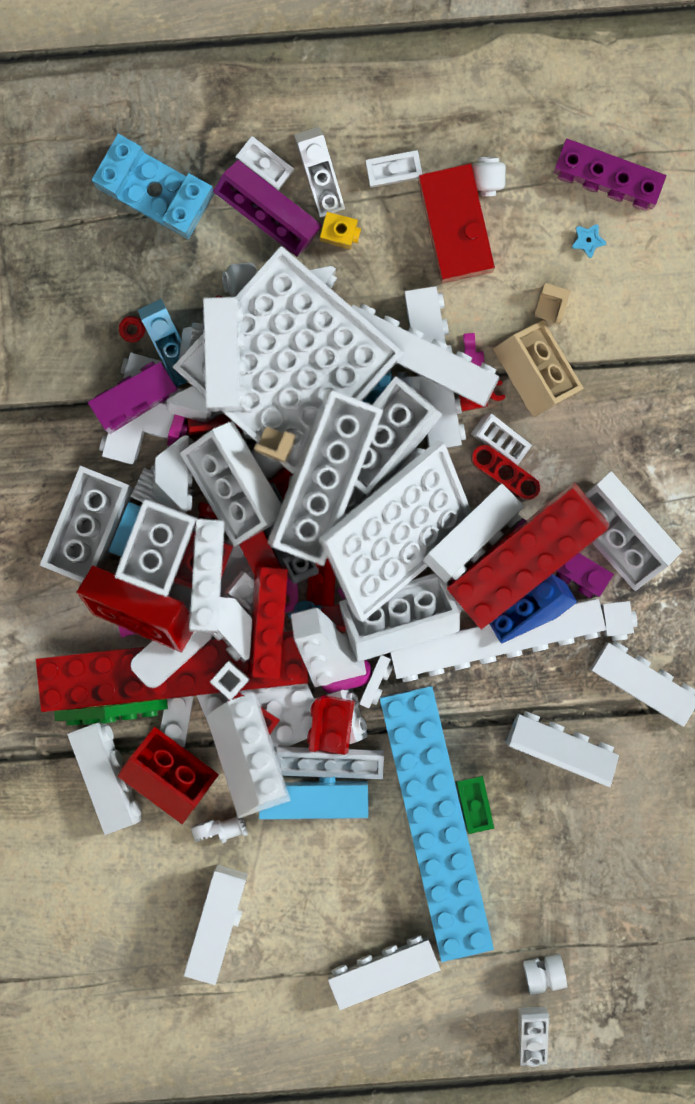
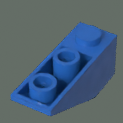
(535, 609)

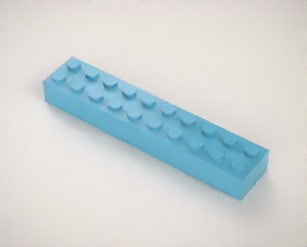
(436, 823)

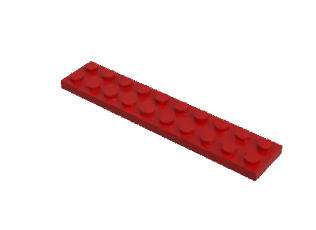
(109, 679)

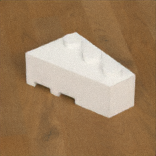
(324, 648)

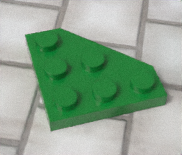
(110, 713)

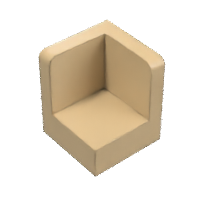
(552, 303)
(276, 444)

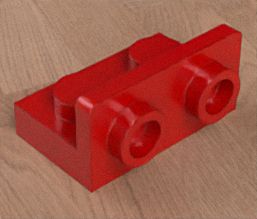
(330, 724)

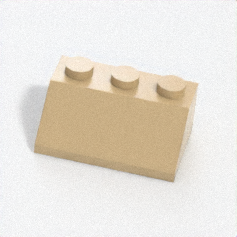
(538, 368)

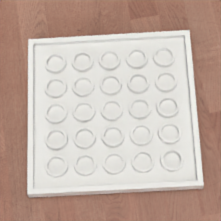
(295, 349)

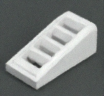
(483, 425)

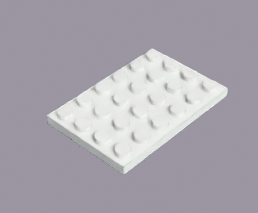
(394, 529)

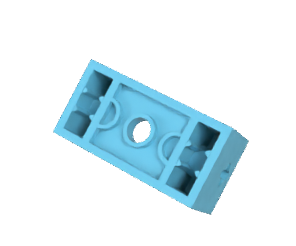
(128, 174)

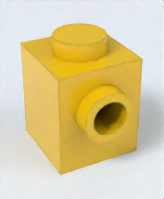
(340, 230)

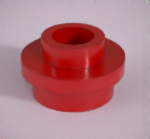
(123, 329)

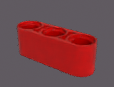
(519, 475)

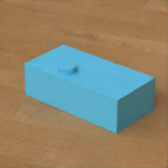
(322, 800)

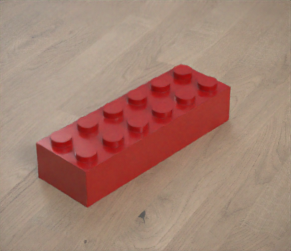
(528, 555)

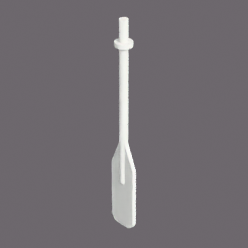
(159, 662)

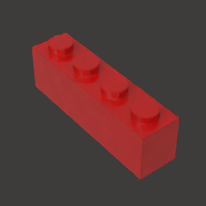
(267, 622)

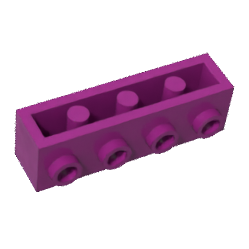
(609, 174)
(267, 208)
(583, 572)

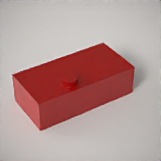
(456, 223)
(136, 609)

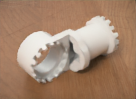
(225, 829)

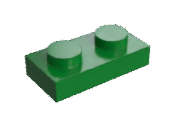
(475, 804)

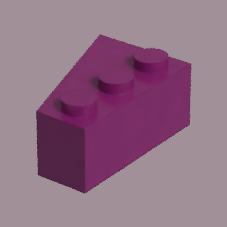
(132, 397)

